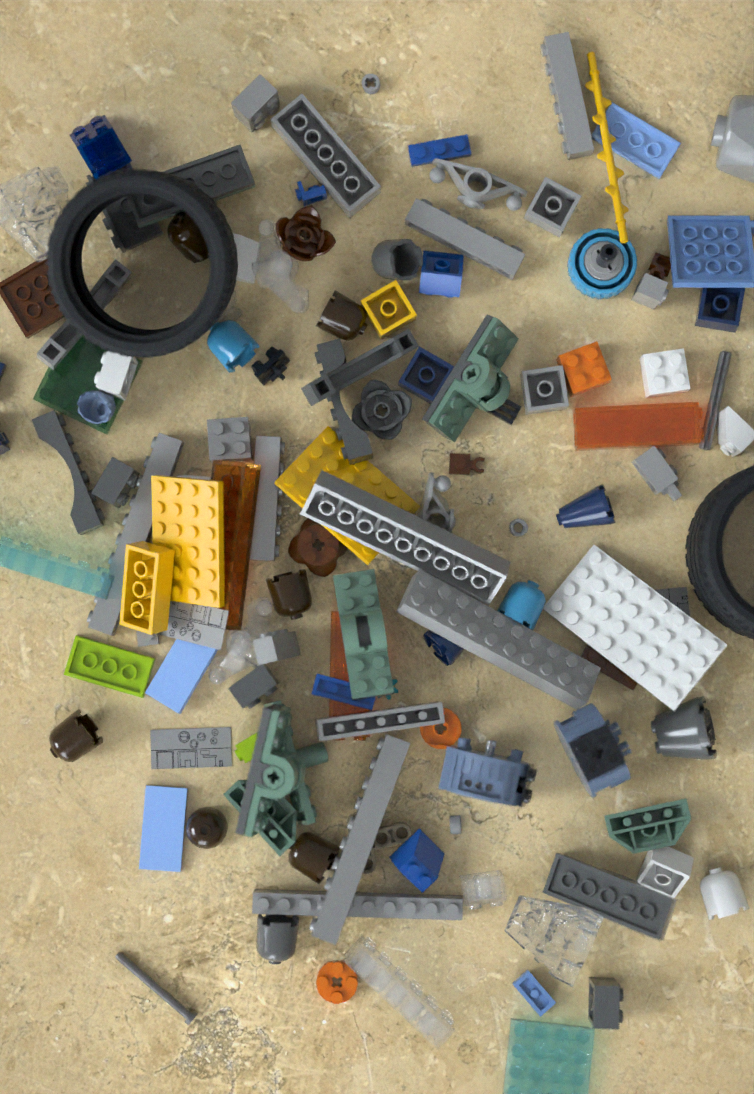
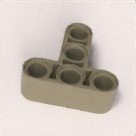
(392, 840)

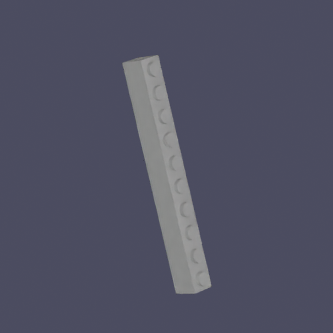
(137, 528)
(360, 839)
(363, 904)

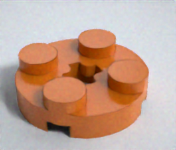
(448, 737)
(335, 993)

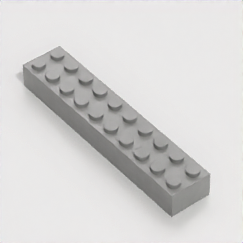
(405, 537)
(498, 639)

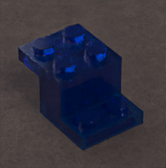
(100, 147)

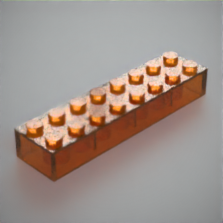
(239, 510)

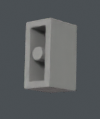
(650, 291)

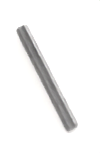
(715, 399)

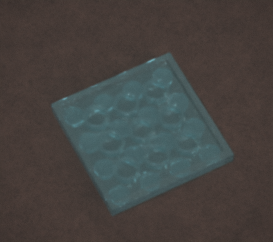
(548, 1058)

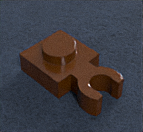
(660, 266)
(461, 464)

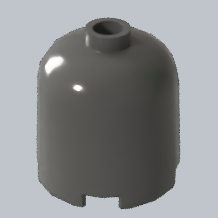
(397, 259)
(276, 937)

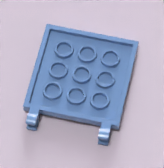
(711, 251)

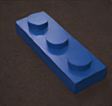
(443, 149)
(338, 691)

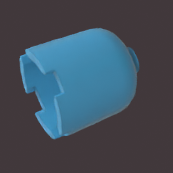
(231, 344)
(523, 603)

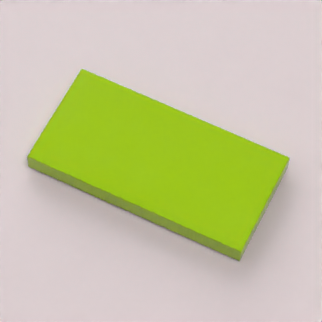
(109, 666)

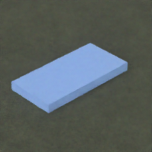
(638, 141)
(180, 674)
(163, 828)

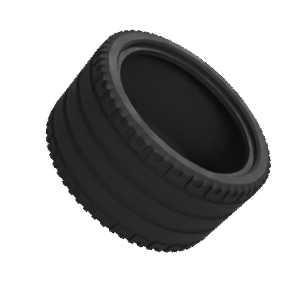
(67, 276)
(705, 554)

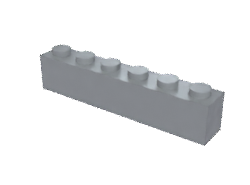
(568, 96)
(464, 238)
(268, 455)
(379, 721)

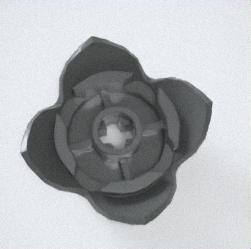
(376, 395)

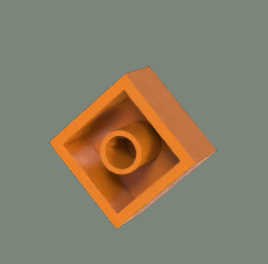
(584, 369)

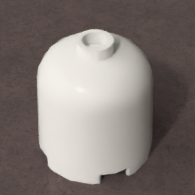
(722, 893)

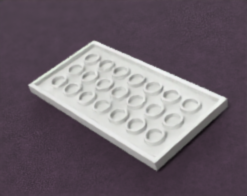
(634, 627)

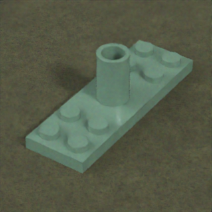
(311, 756)

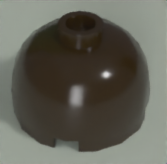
(206, 827)

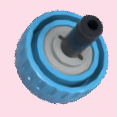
(601, 264)

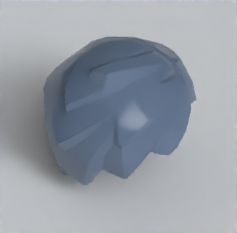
(96, 406)

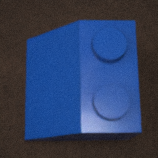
(441, 274)
(419, 860)

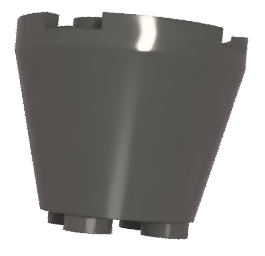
(686, 731)

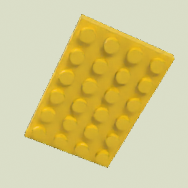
(327, 455)
(191, 522)

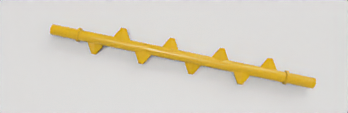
(607, 155)

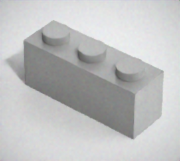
(276, 646)

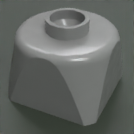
(735, 138)

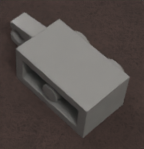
(658, 473)

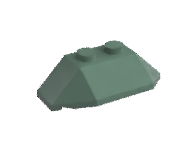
(282, 819)
(649, 826)

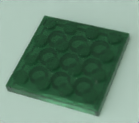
(74, 377)

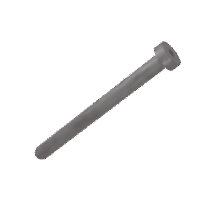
(189, 1016)

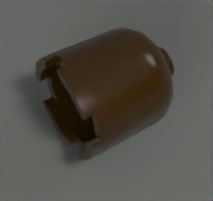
(187, 237)
(343, 318)
(290, 594)
(74, 737)
(312, 855)

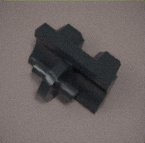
(272, 368)

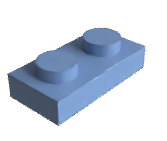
(534, 992)

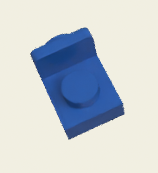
(311, 196)

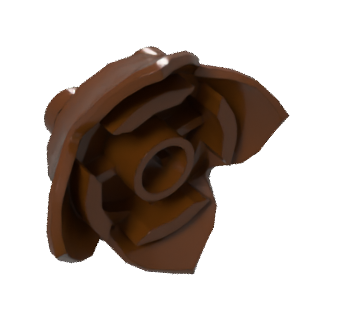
(306, 224)
(318, 562)

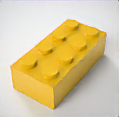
(147, 587)

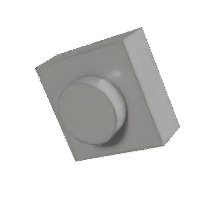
(146, 639)

